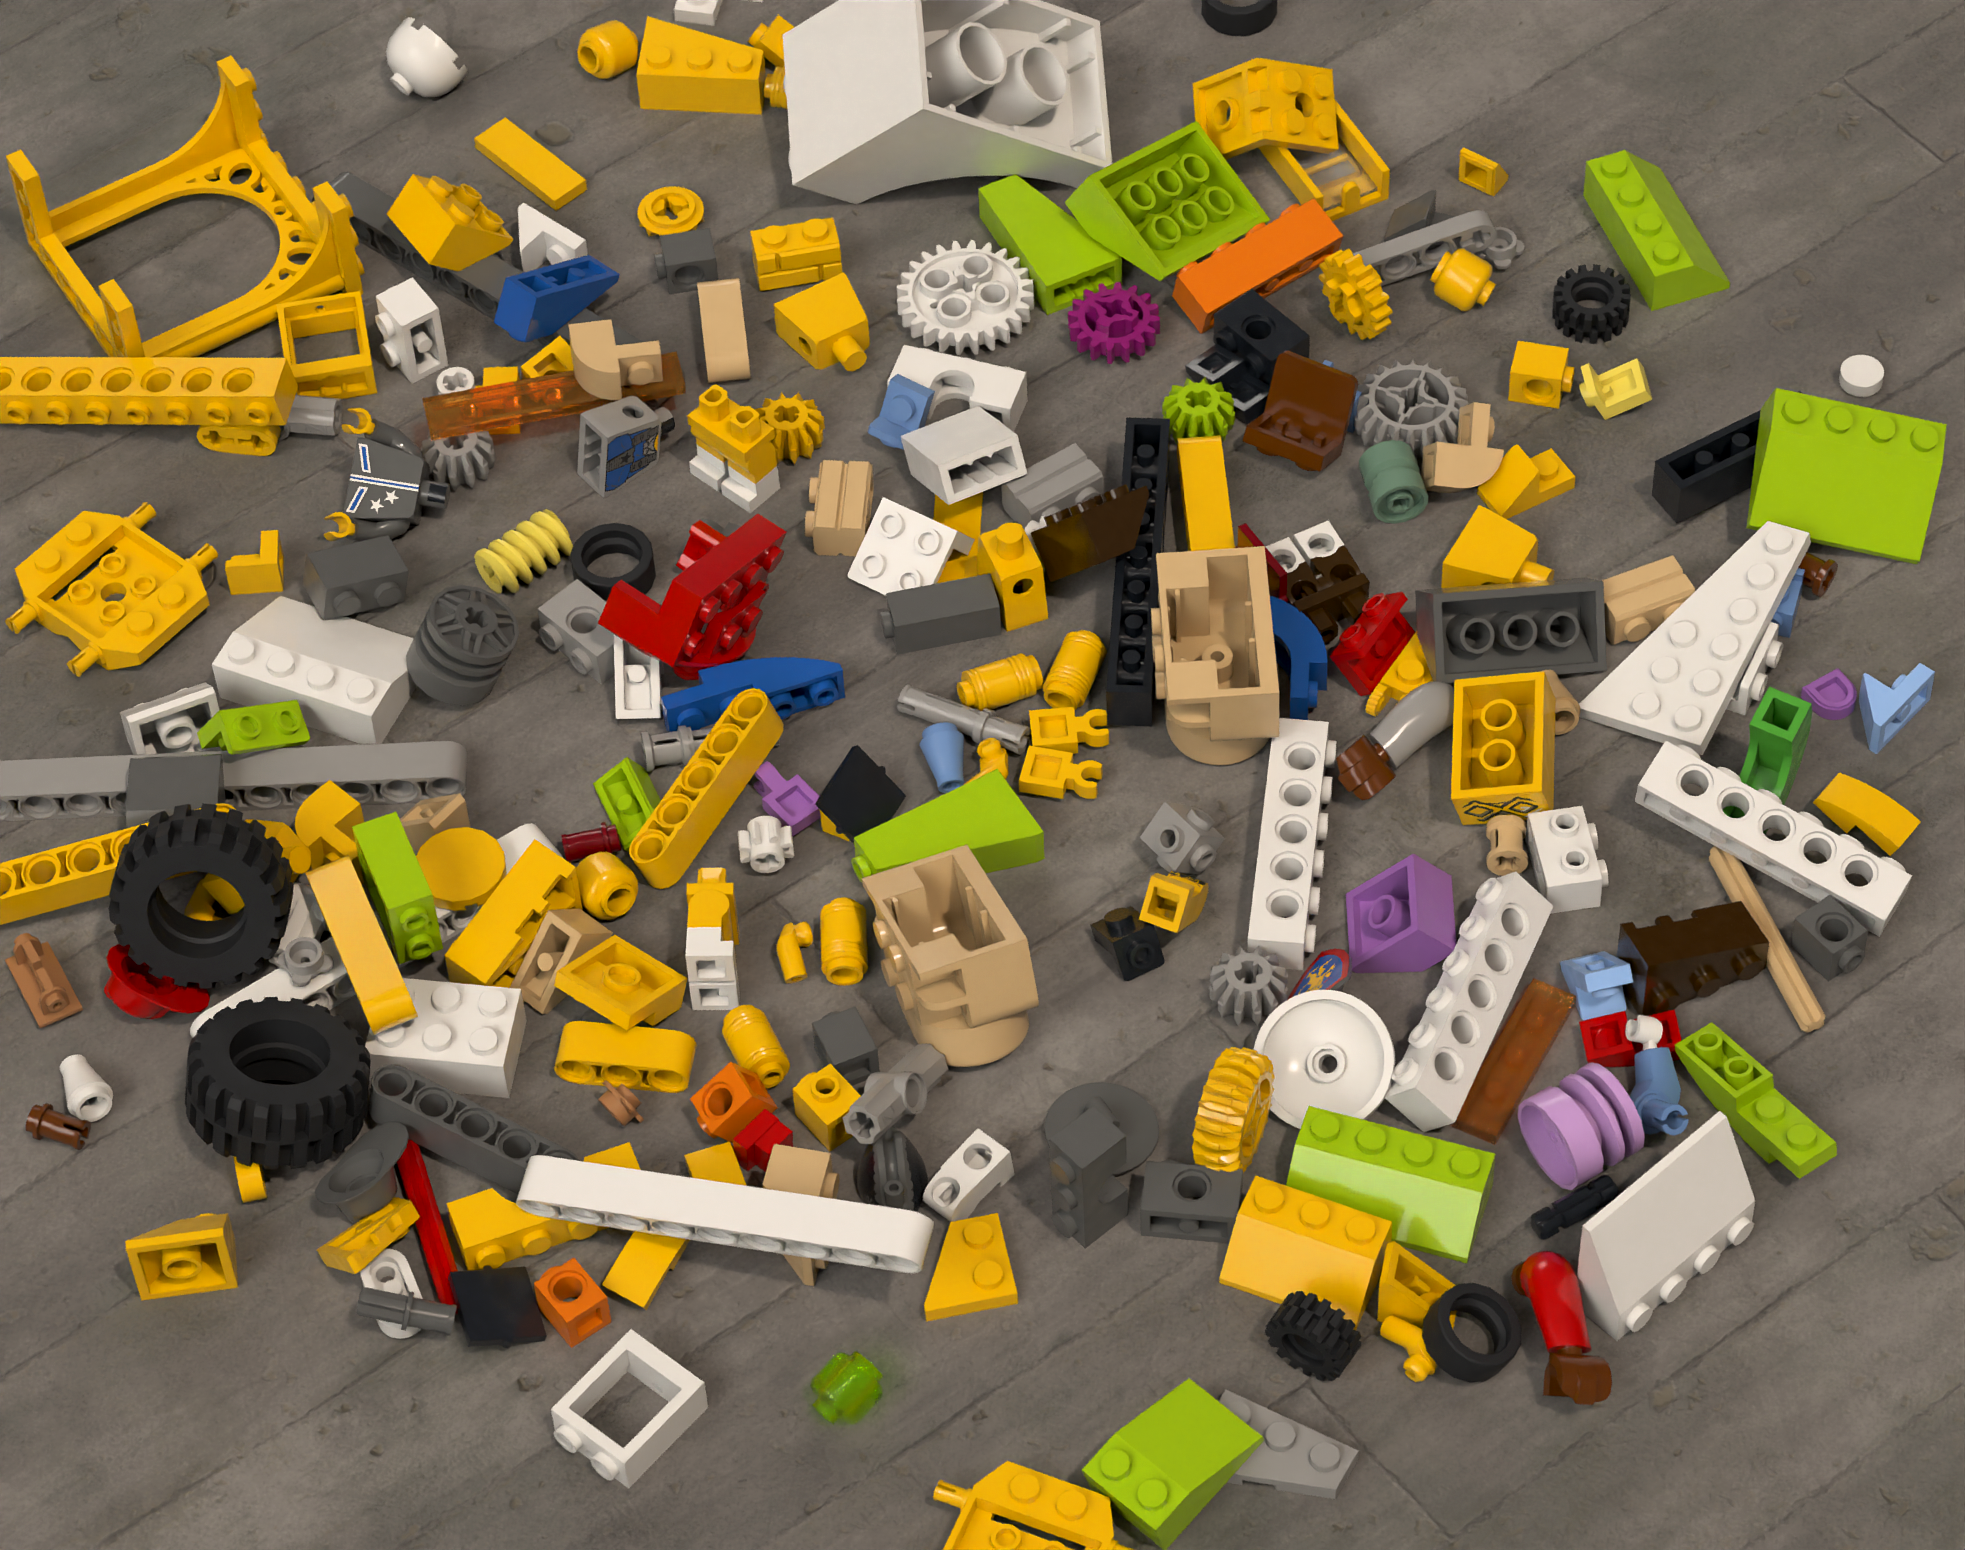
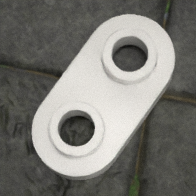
(393, 1264)

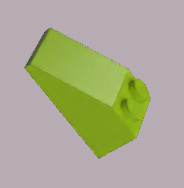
(1171, 1461)

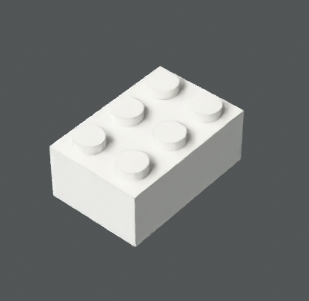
(461, 1039)

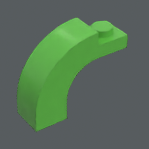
(1775, 745)

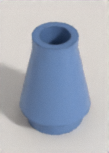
(944, 753)

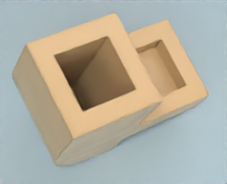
(604, 366)
(1467, 463)

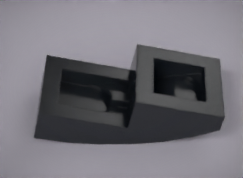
(1225, 367)

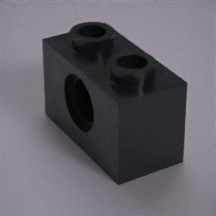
(1258, 334)

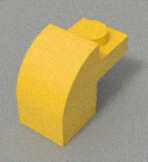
(326, 826)

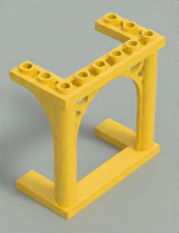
(221, 147)

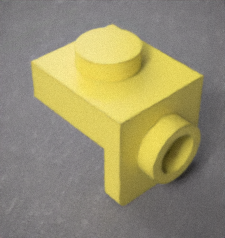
(1615, 389)

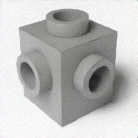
(1182, 838)

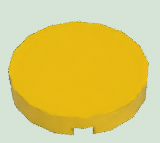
(462, 867)

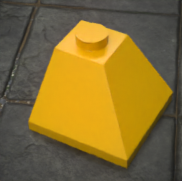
(185, 1257)

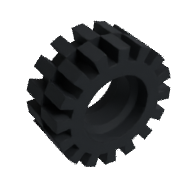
(1591, 321)
(1313, 1336)

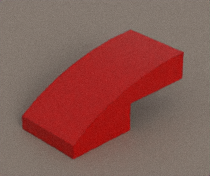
(1607, 1041)

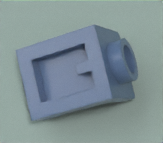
(902, 411)

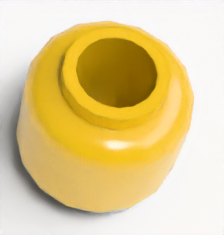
(608, 49)
(1463, 279)
(606, 885)

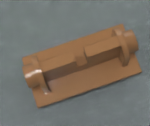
(42, 980)

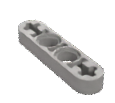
(1473, 231)

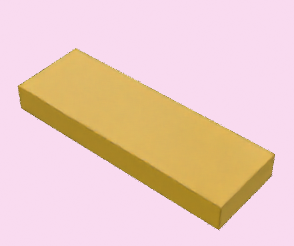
(530, 164)

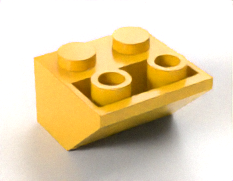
(447, 222)

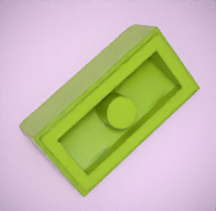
(627, 798)

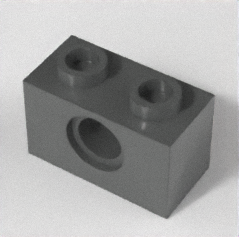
(1170, 1215)

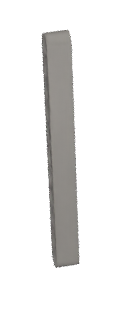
(251, 780)

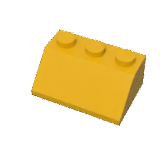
(1305, 1244)

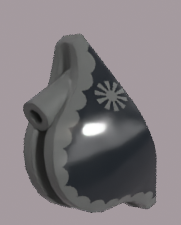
(892, 1173)

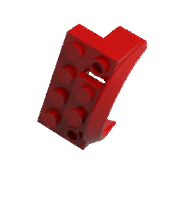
(715, 575)

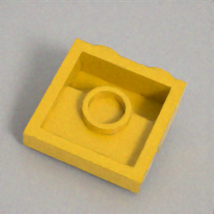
(623, 983)

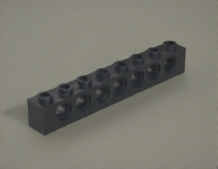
(1136, 589)

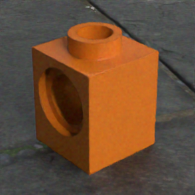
(734, 1088)
(576, 1318)

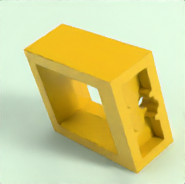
(336, 376)

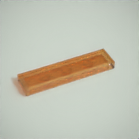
(1514, 1061)

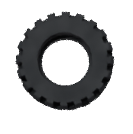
(192, 947)
(277, 1121)

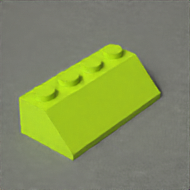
(1651, 230)
(1418, 1182)

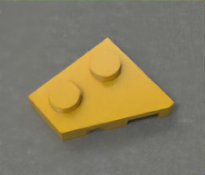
(369, 1236)
(971, 1270)

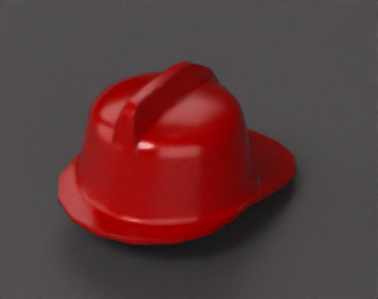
(146, 995)

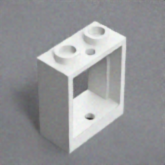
(654, 1369)

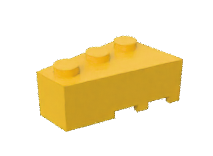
(698, 72)
(507, 923)

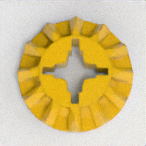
(683, 204)

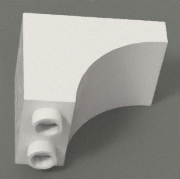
(943, 93)

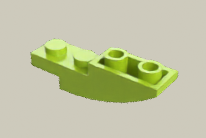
(1752, 1105)

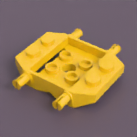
(157, 584)
(1030, 1500)

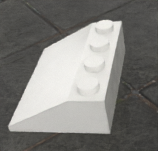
(339, 669)
(1665, 1229)

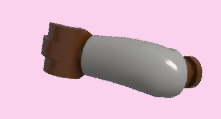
(1398, 736)

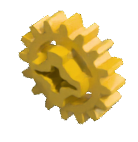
(1355, 294)

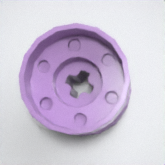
(1581, 1126)

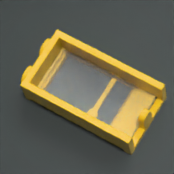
(1337, 180)

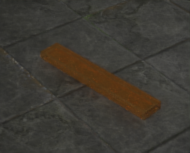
(533, 401)

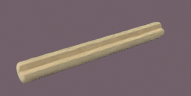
(1779, 958)

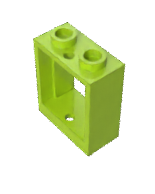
(397, 887)

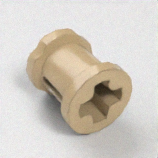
(1506, 840)

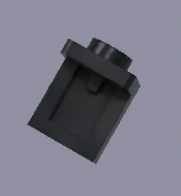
(1129, 941)

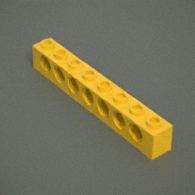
(146, 390)

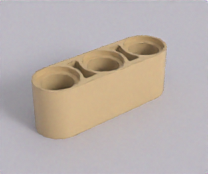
(723, 330)

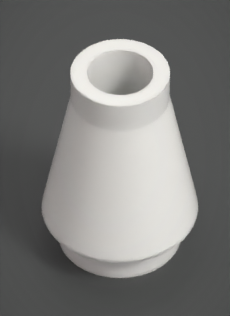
(85, 1090)

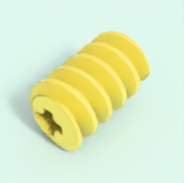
(522, 550)

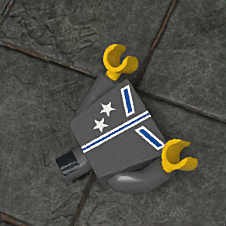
(385, 484)

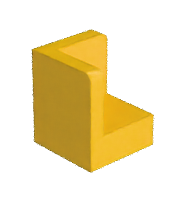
(258, 571)

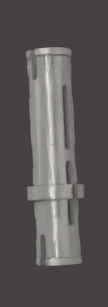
(969, 721)

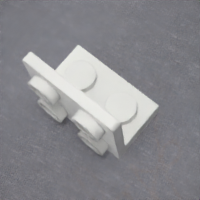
(904, 550)

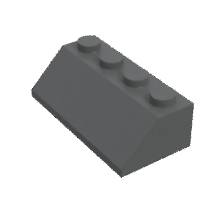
(1512, 628)

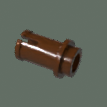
(57, 1126)

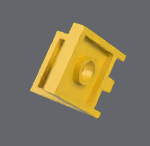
(1264, 107)

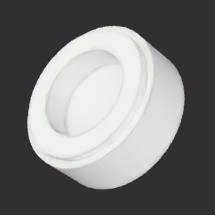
(1861, 375)

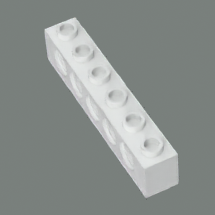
(1289, 842)
(1784, 859)
(1468, 1002)

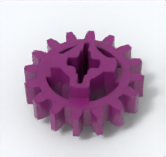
(1117, 322)

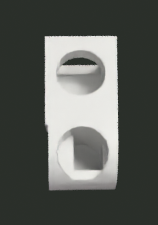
(968, 1176)

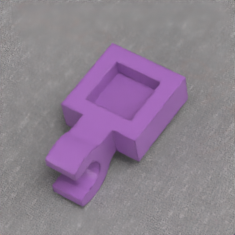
(787, 800)

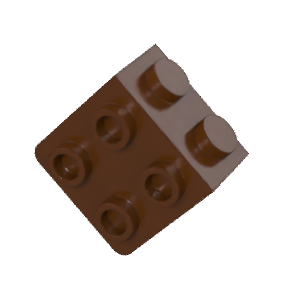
(1304, 413)

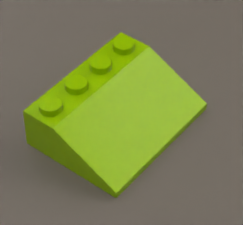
(1167, 203)
(1846, 474)

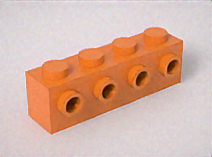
(1261, 261)

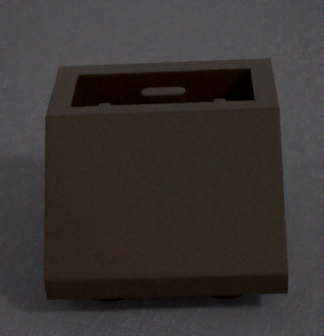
(1093, 531)

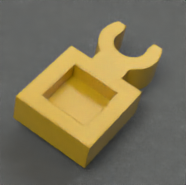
(1063, 731)
(1053, 771)

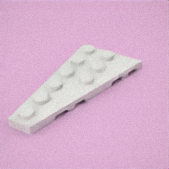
(1694, 661)

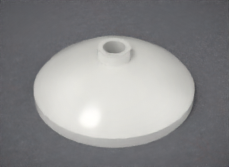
(1321, 1026)

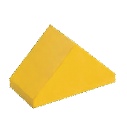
(1409, 1287)

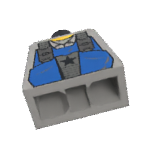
(620, 442)

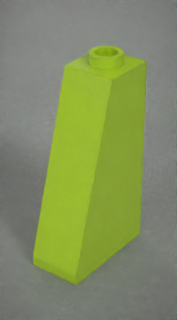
(1048, 242)
(977, 814)

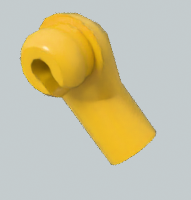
(201, 904)
(789, 952)
(1409, 1336)

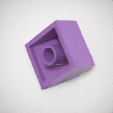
(1401, 919)

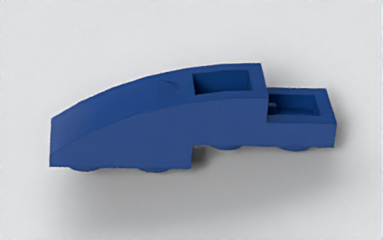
(788, 682)

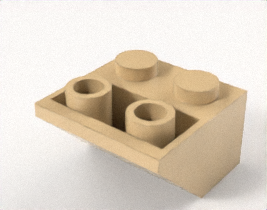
(807, 1174)

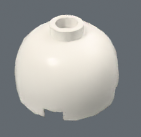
(422, 61)

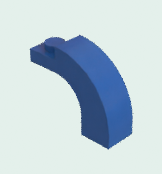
(1300, 654)

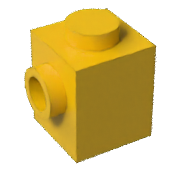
(821, 1104)

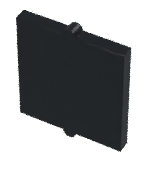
(859, 795)
(497, 1306)

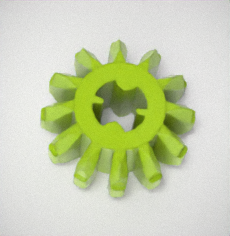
(1199, 410)

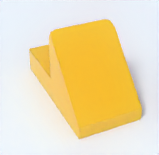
(1525, 482)

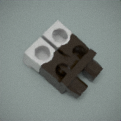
(1322, 579)

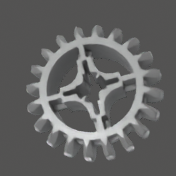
(1410, 406)

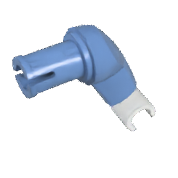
(1657, 1083)

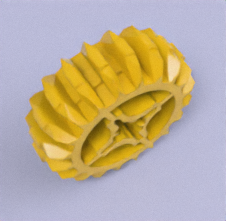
(1233, 1110)

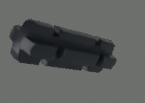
(1574, 1207)

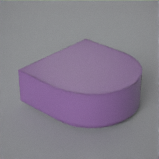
(1831, 695)

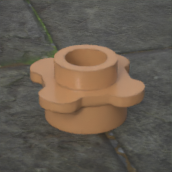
(620, 1103)

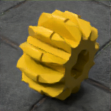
(796, 426)

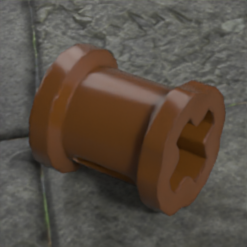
(1818, 573)

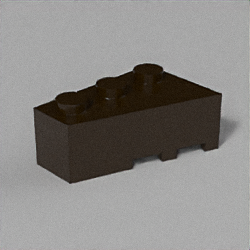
(1690, 956)

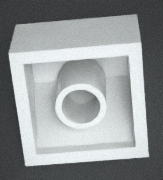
(171, 721)

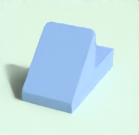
(1890, 709)
(1597, 983)

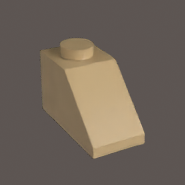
(560, 940)

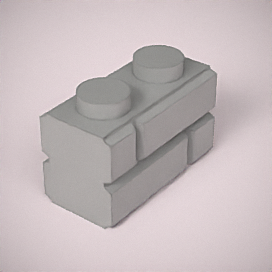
(1052, 486)

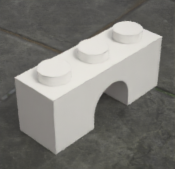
(992, 387)

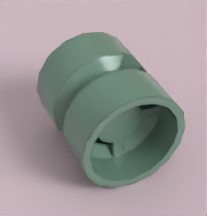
(1393, 481)

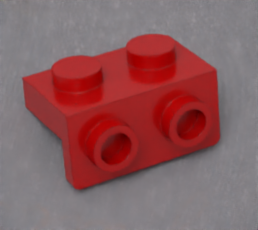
(1373, 642)

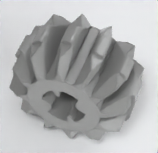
(459, 458)
(1248, 985)

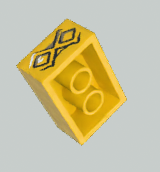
(1503, 746)

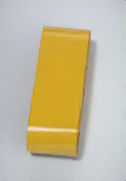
(635, 1057)

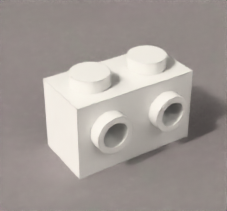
(411, 330)
(1565, 858)

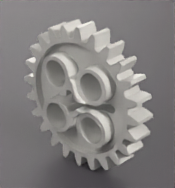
(965, 297)

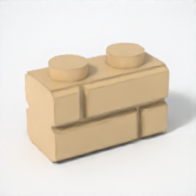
(841, 507)
(1643, 599)

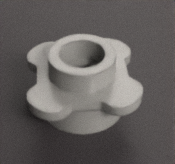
(1502, 249)
(303, 950)

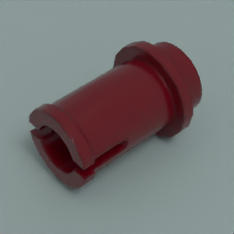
(585, 843)

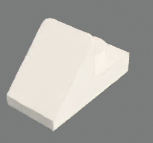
(545, 240)
(636, 683)

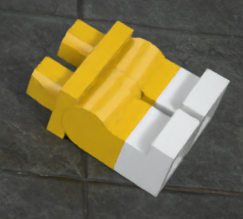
(733, 450)
(711, 941)

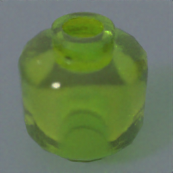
(846, 1388)

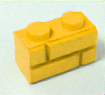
(796, 253)

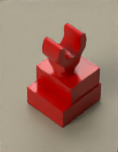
(756, 1140)

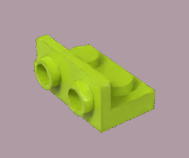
(255, 728)

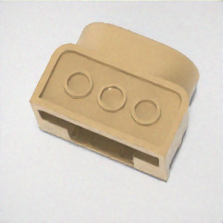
(1216, 653)
(954, 957)

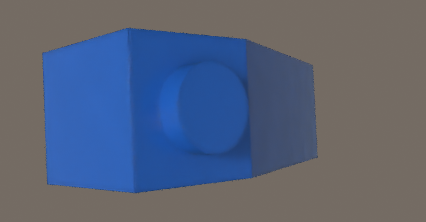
(549, 297)

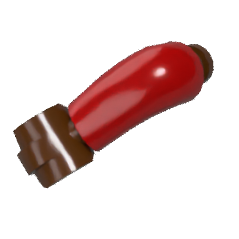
(1558, 1308)

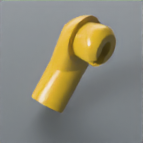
(992, 758)

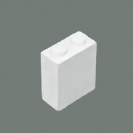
(964, 455)

